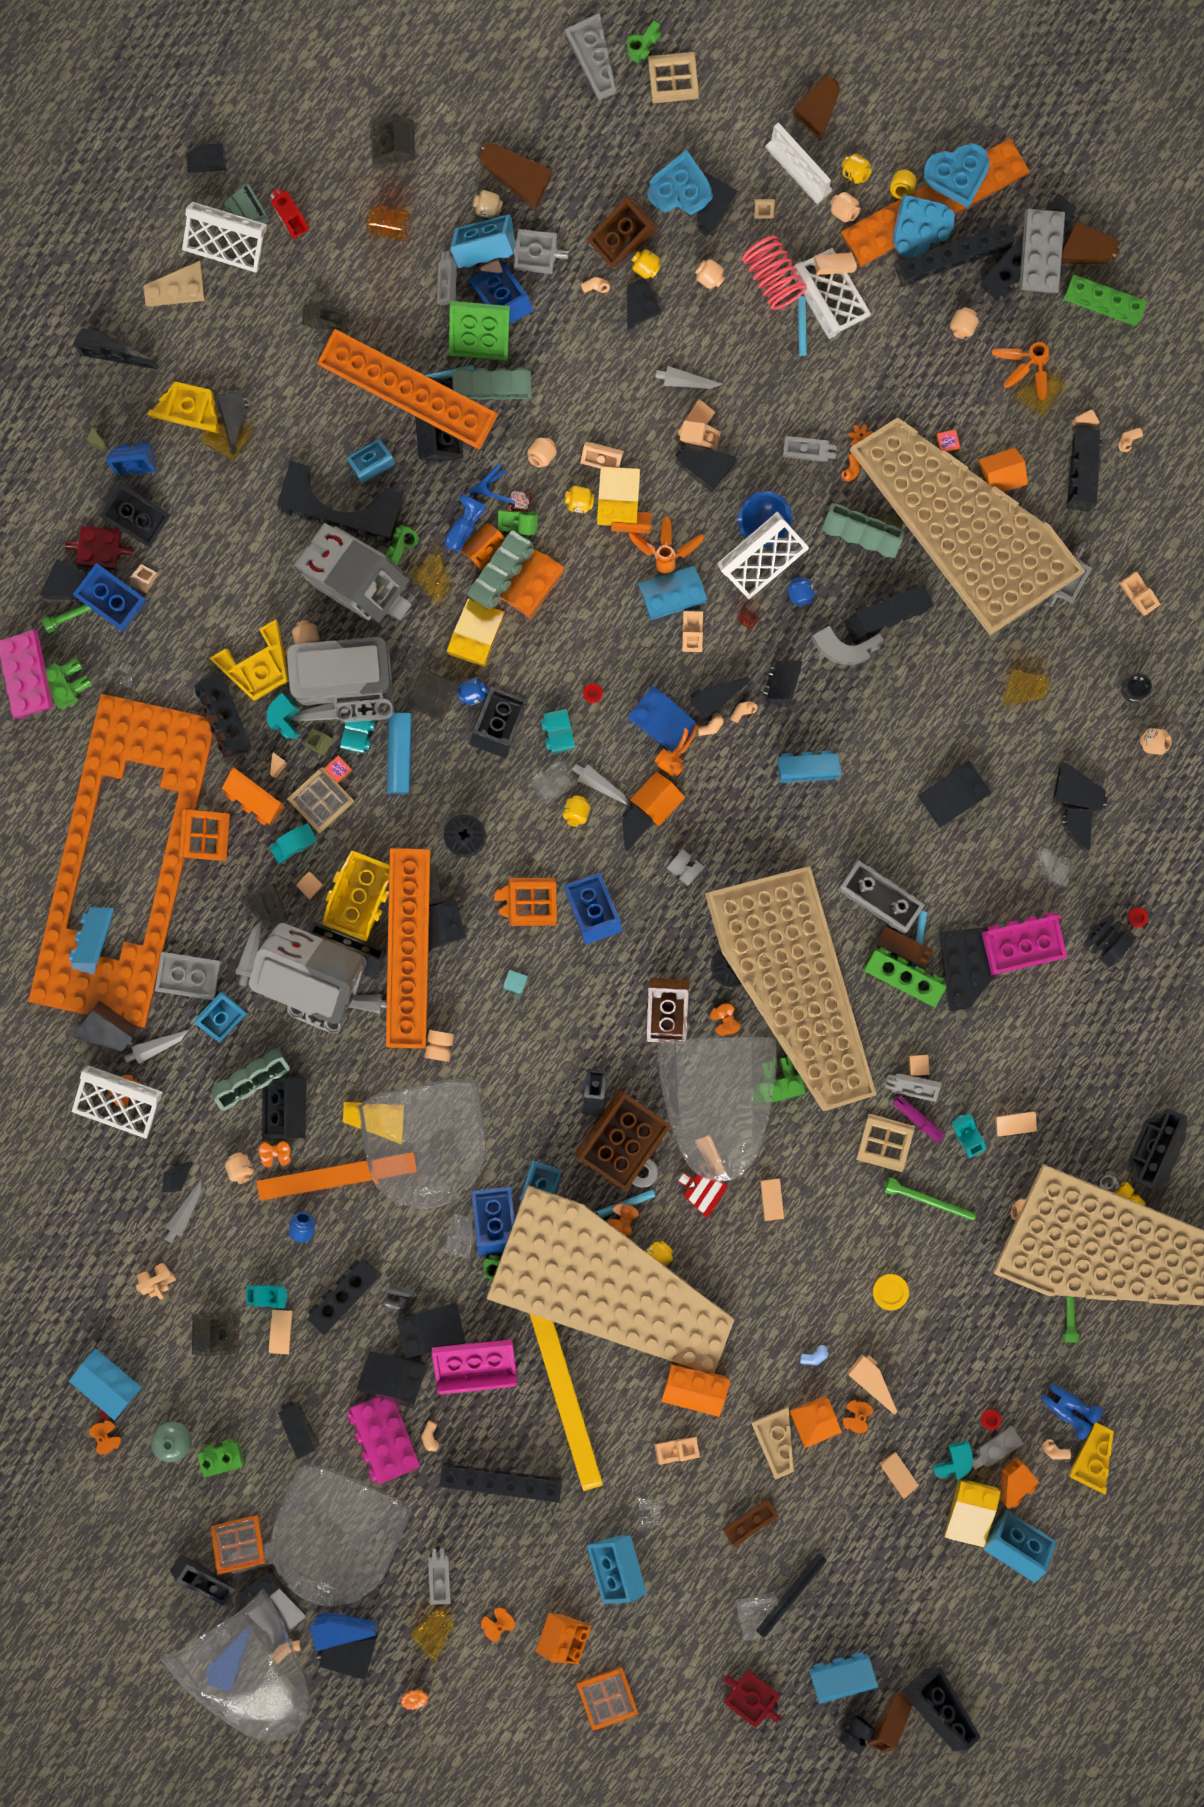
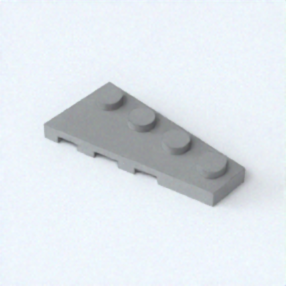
(590, 49)

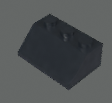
(284, 1108)

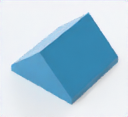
(371, 461)
(220, 1017)
(542, 1178)

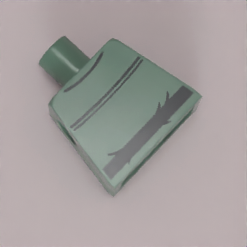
(246, 205)

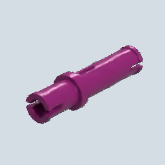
(919, 1119)

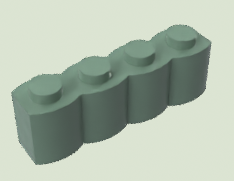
(492, 384)
(865, 531)
(500, 570)
(246, 1081)

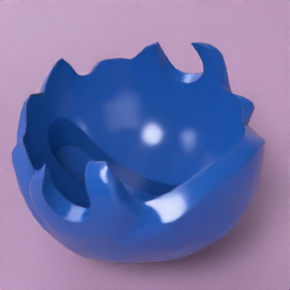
(759, 509)

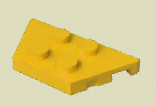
(188, 407)

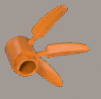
(1023, 369)
(665, 554)
(670, 761)

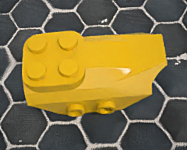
(357, 896)

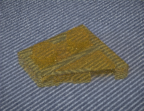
(1029, 395)
(220, 444)
(433, 578)
(1025, 687)
(432, 1633)

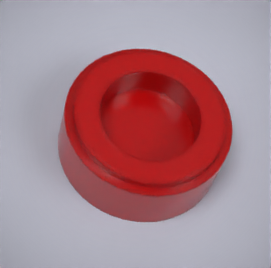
(592, 693)
(1137, 917)
(990, 1419)

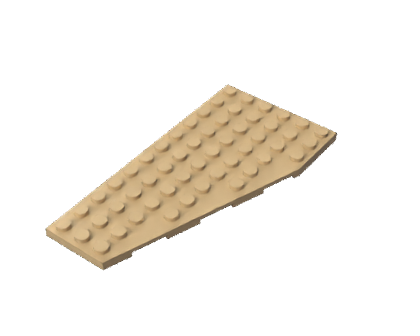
(974, 532)
(788, 965)
(1101, 1246)
(595, 1279)

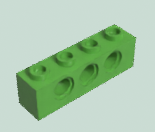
(1105, 300)
(929, 995)

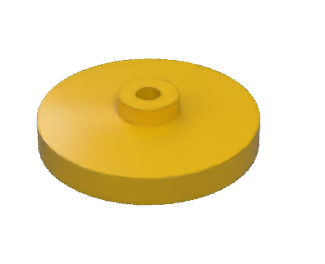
(890, 1292)

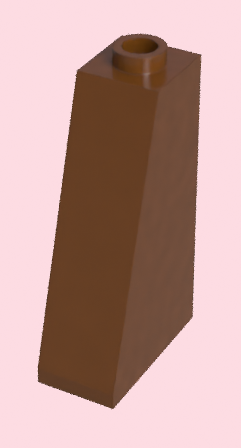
(518, 174)

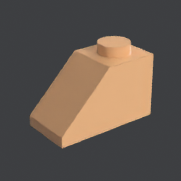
(700, 435)

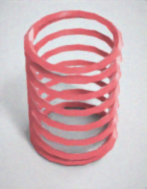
(757, 254)

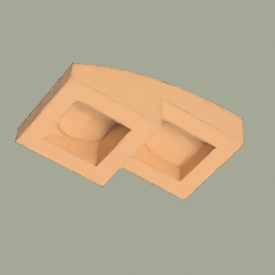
(1139, 594)
(692, 630)
(280, 1332)
(677, 1450)

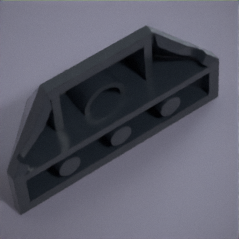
(1158, 1147)

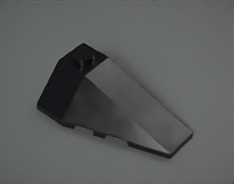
(98, 345)

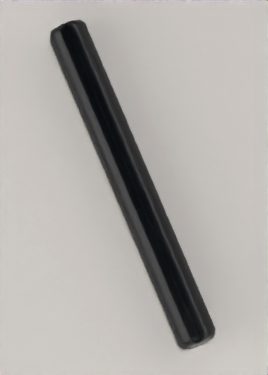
(791, 1595)

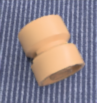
(439, 1045)

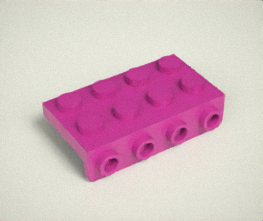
(25, 674)
(1024, 943)
(474, 1366)
(382, 1439)

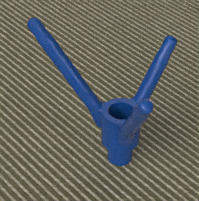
(484, 486)

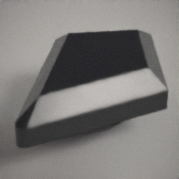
(176, 1177)

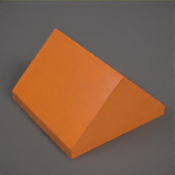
(1004, 470)
(657, 798)

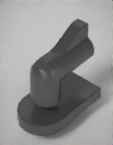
(404, 1293)

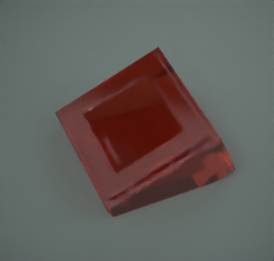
(522, 501)
(747, 619)

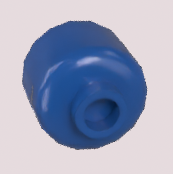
(800, 591)
(472, 691)
(302, 1227)

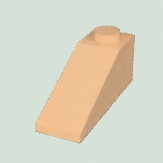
(870, 1378)

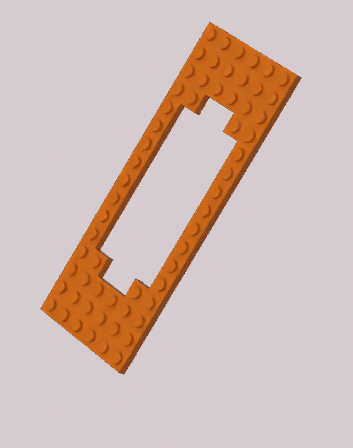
(150, 737)

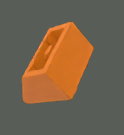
(1015, 1483)
(563, 1639)

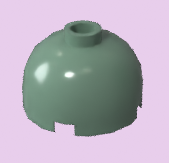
(171, 1442)

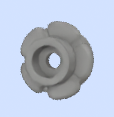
(1108, 1179)

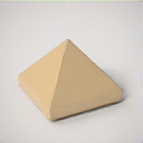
(764, 208)

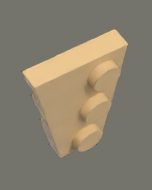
(177, 287)
(775, 1440)

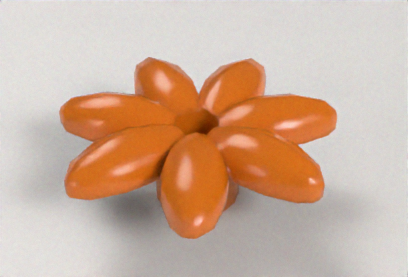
(858, 432)

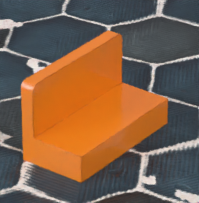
(643, 524)
(483, 545)

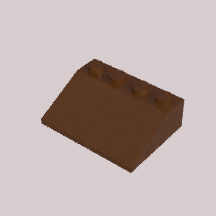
(622, 1140)

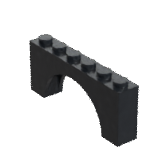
(377, 520)

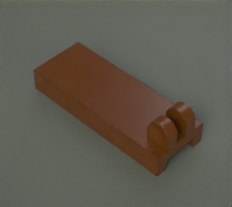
(904, 947)
(750, 1522)

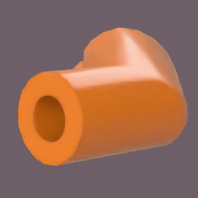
(853, 470)

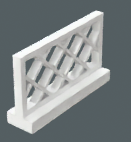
(799, 164)
(230, 222)
(818, 304)
(752, 544)
(117, 1085)

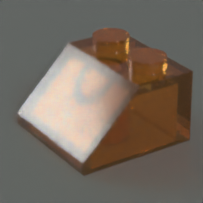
(388, 223)

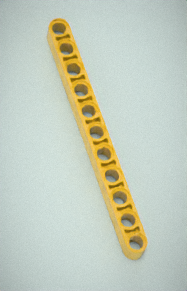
(567, 1402)

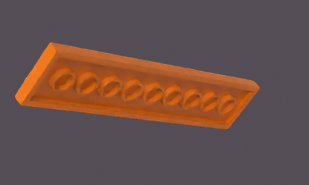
(875, 233)
(407, 389)
(408, 948)

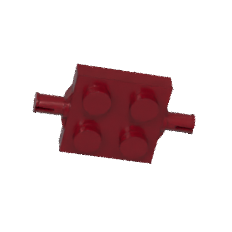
(98, 547)
(752, 1698)

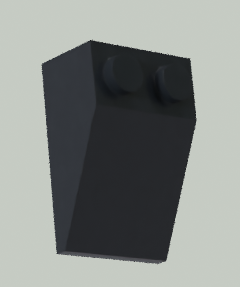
(132, 514)
(783, 682)
(498, 722)
(954, 794)
(445, 925)
(430, 1329)
(392, 1378)
(280, 1597)

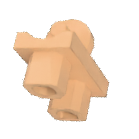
(157, 1284)

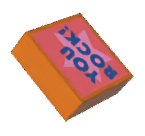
(948, 441)
(338, 769)

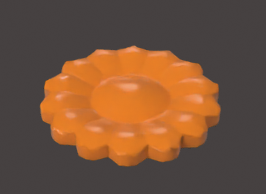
(414, 1699)

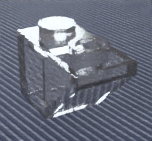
(1054, 869)
(459, 1236)

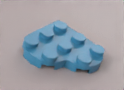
(957, 173)
(680, 185)
(921, 224)

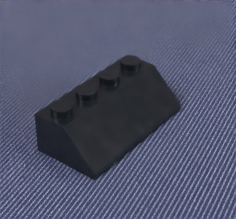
(435, 443)

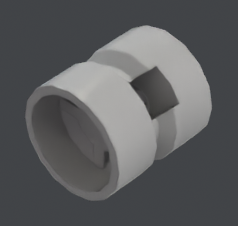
(685, 867)

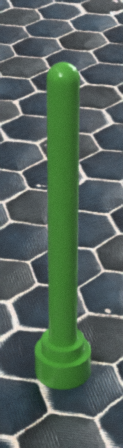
(51, 623)
(894, 1187)
(1070, 1333)

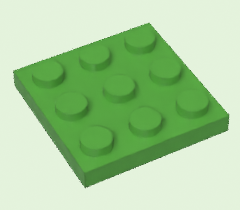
(479, 330)

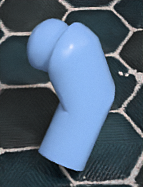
(815, 1359)

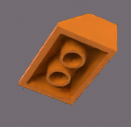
(533, 583)
(252, 797)
(695, 1389)

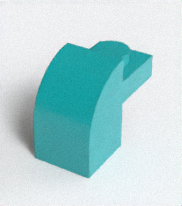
(279, 713)
(292, 843)
(968, 1135)
(266, 1295)
(960, 1462)

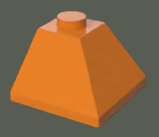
(815, 1421)

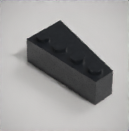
(1084, 469)
(888, 612)
(941, 1708)

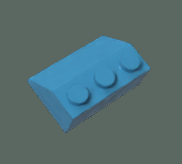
(483, 241)
(672, 593)
(808, 767)
(91, 939)
(105, 1384)
(1020, 1546)
(616, 1569)
(843, 1677)

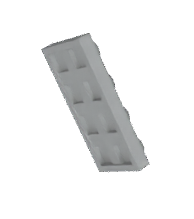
(1042, 251)

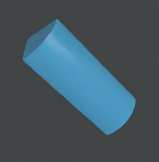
(399, 753)

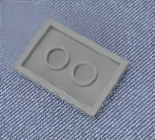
(188, 976)

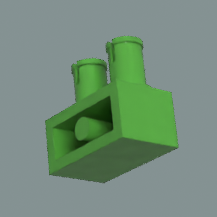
(61, 689)
(791, 1083)
(220, 1458)

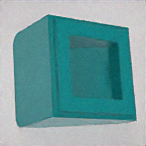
(515, 982)

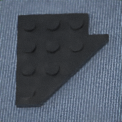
(964, 966)

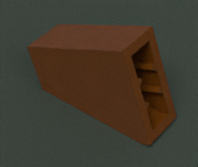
(817, 106)
(1089, 246)
(891, 1723)

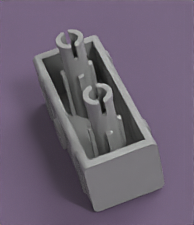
(881, 897)

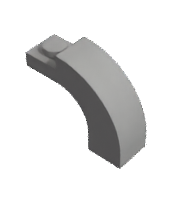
(841, 653)

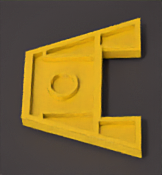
(260, 672)

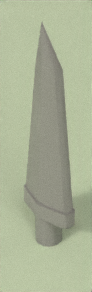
(680, 378)
(322, 712)
(596, 781)
(248, 957)
(369, 1003)
(146, 1050)
(181, 1218)

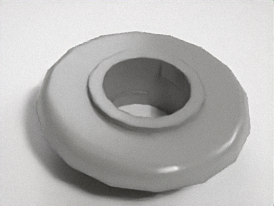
(650, 1178)

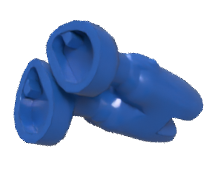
(465, 524)
(1071, 1402)

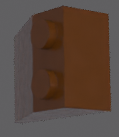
(623, 232)
(667, 1009)

